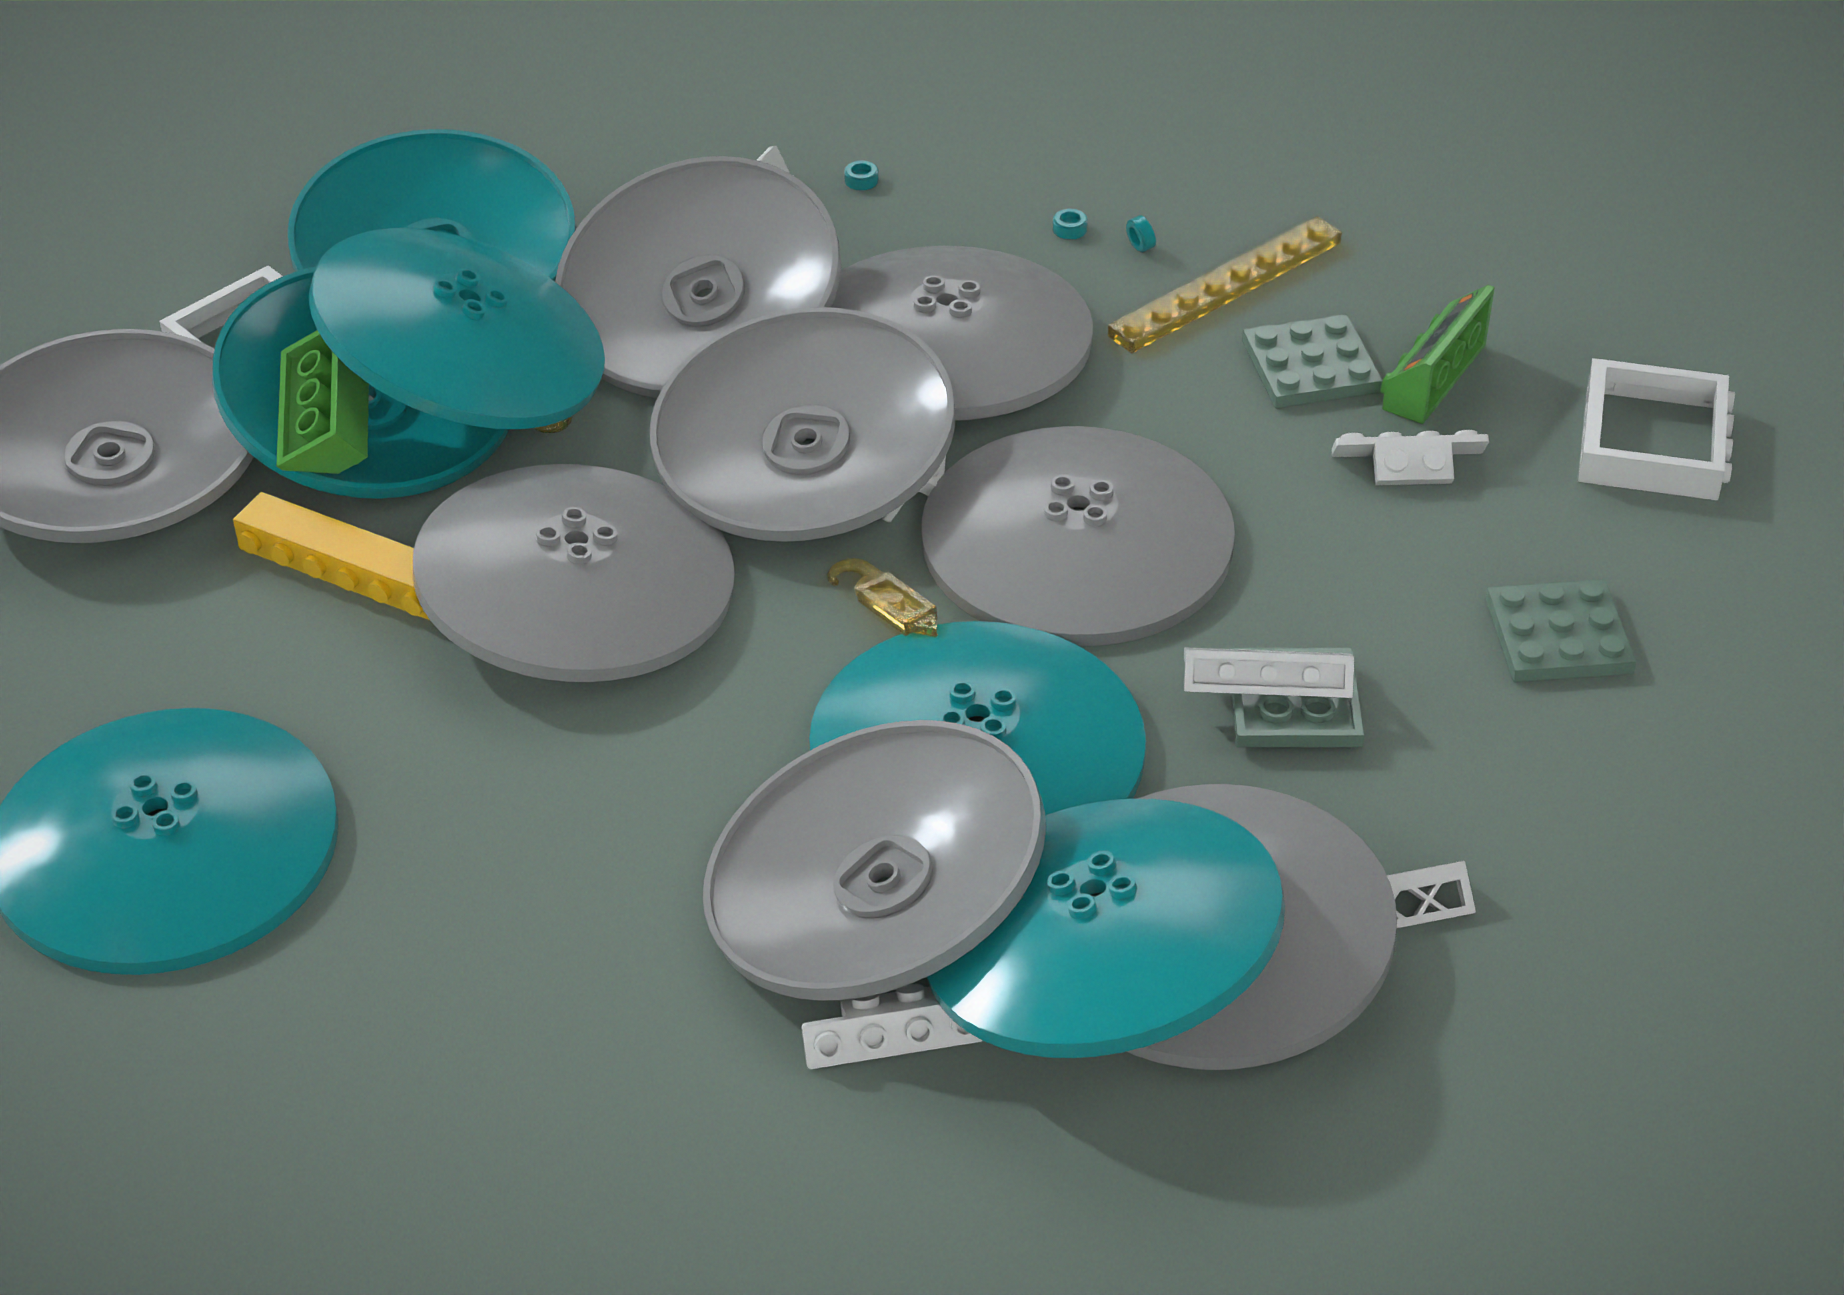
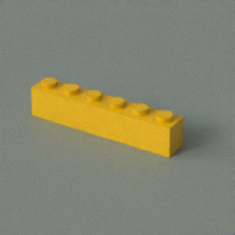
(329, 551)

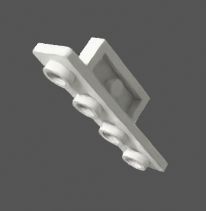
(1411, 459)
(882, 1028)

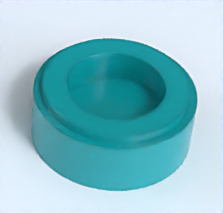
(861, 175)
(1070, 224)
(1140, 233)

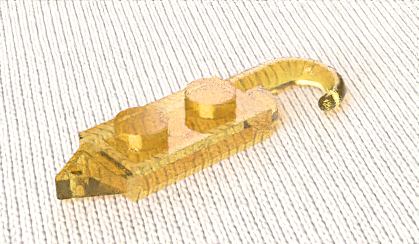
(889, 597)

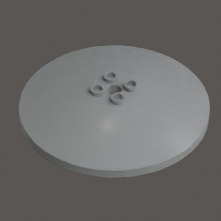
(689, 228)
(991, 317)
(104, 396)
(749, 396)
(1118, 571)
(613, 605)
(899, 800)
(1332, 940)

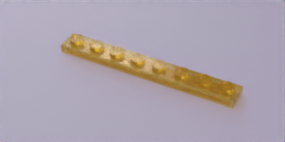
(1223, 284)

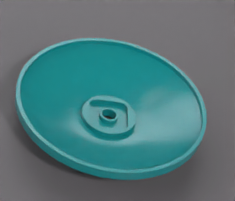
(436, 183)
(456, 328)
(406, 446)
(1037, 695)
(165, 892)
(1167, 944)

